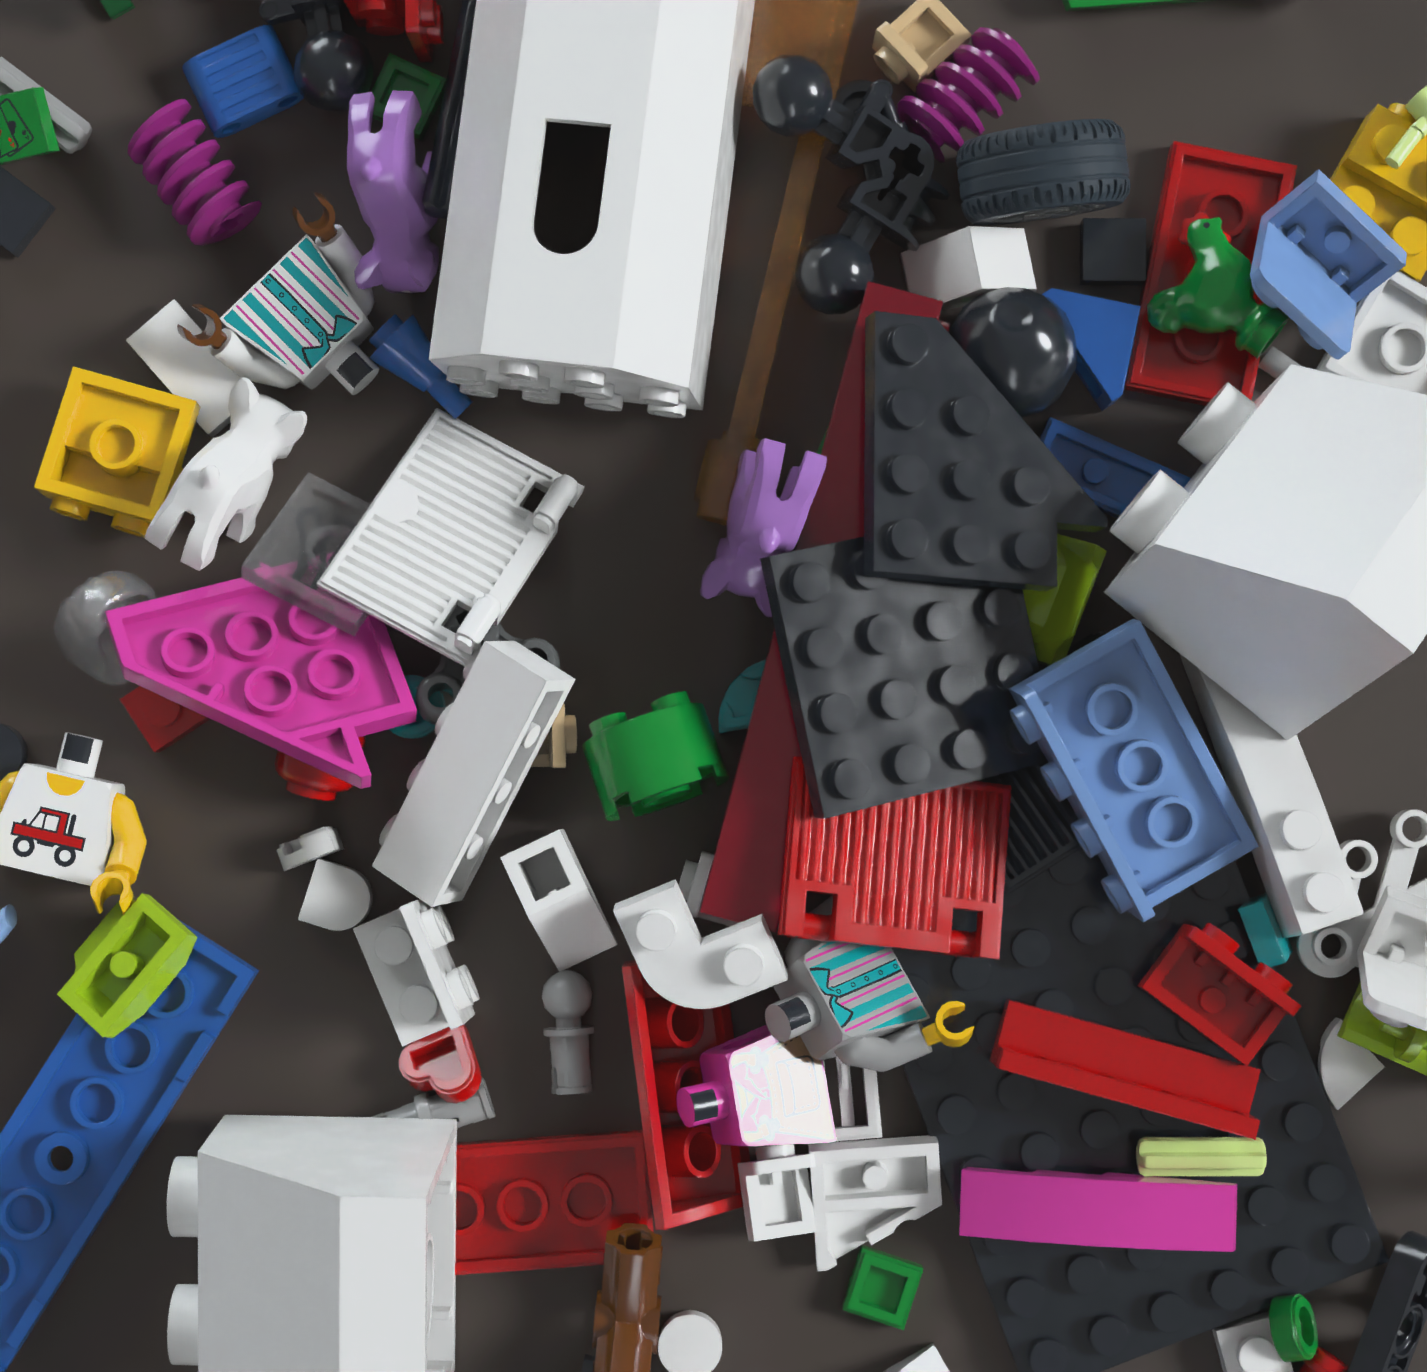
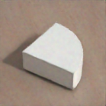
(309, 847)
(1344, 1066)

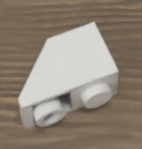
(559, 899)

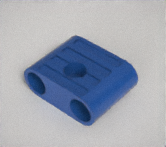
(242, 81)

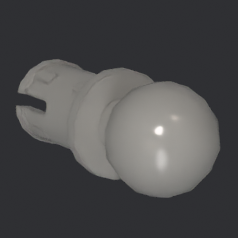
(567, 998)

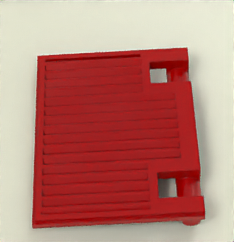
(900, 869)

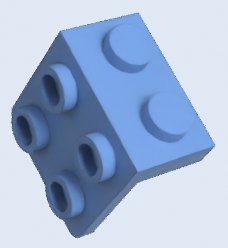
(1320, 259)

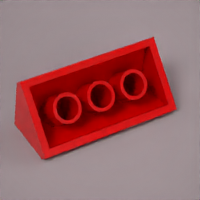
(685, 1165)

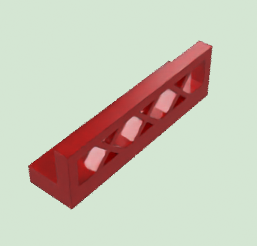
(1126, 1068)

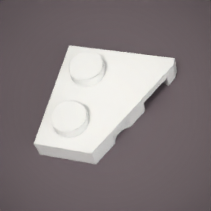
(869, 1189)

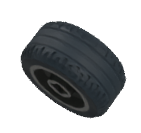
(1043, 171)

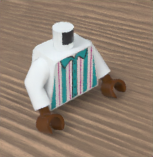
(299, 316)

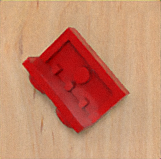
(1218, 991)

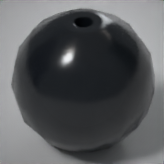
(1019, 345)

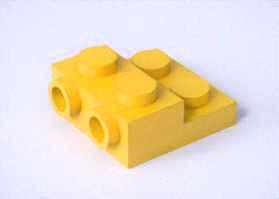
(1389, 195)
(115, 450)

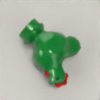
(1216, 292)

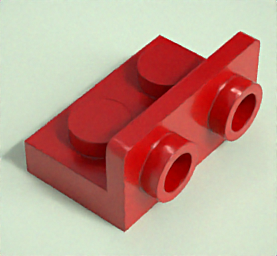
(388, 17)

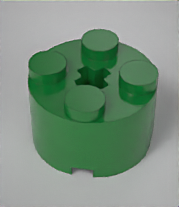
(653, 757)

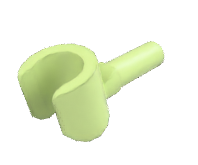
(1418, 109)

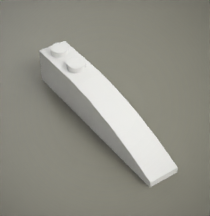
(1283, 810)

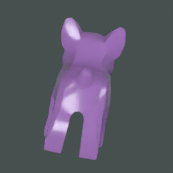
(391, 195)
(760, 521)

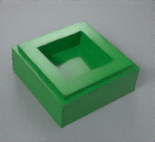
(405, 76)
(882, 1287)

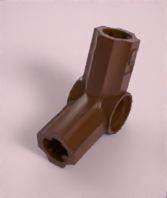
(628, 1303)

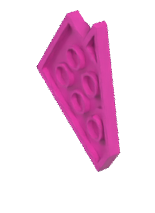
(267, 671)

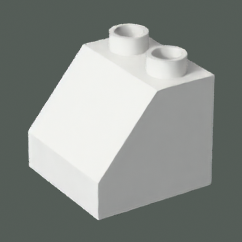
(1291, 547)
(317, 1246)

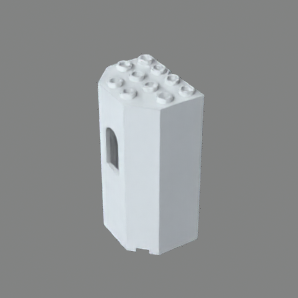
(641, 298)

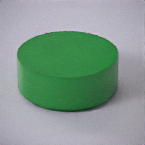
(1293, 1328)

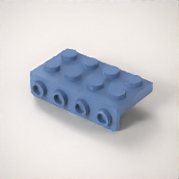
(1131, 769)

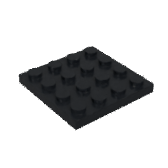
(896, 677)

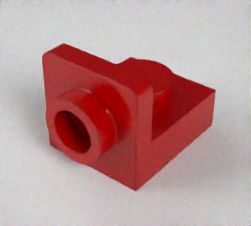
(159, 718)

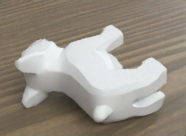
(229, 475)

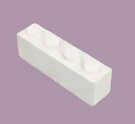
(471, 771)

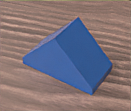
(1103, 341)

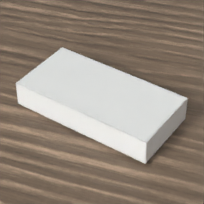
(185, 367)

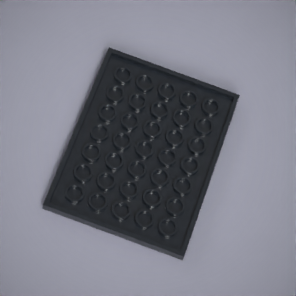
(1083, 959)

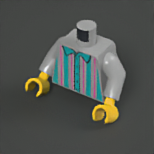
(855, 1005)

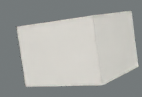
(969, 264)

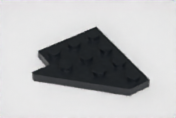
(954, 470)

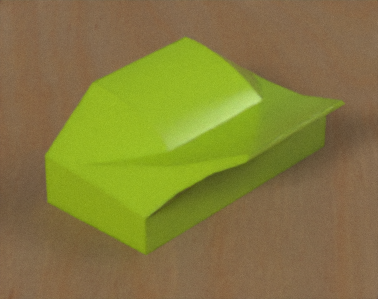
(1058, 611)
(127, 965)

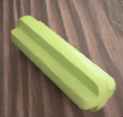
(1201, 1156)

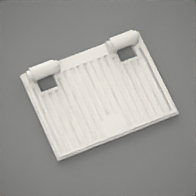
(450, 536)

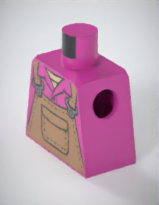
(760, 1093)

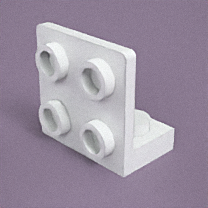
(416, 970)

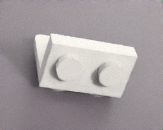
(1395, 960)

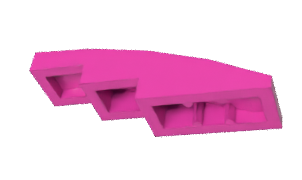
(1098, 1209)

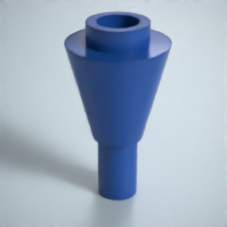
(405, 353)

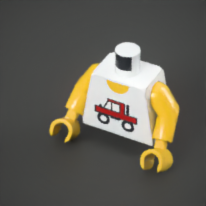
(72, 823)

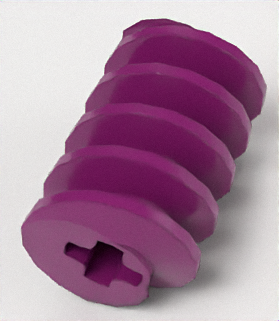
(967, 88)
(188, 177)

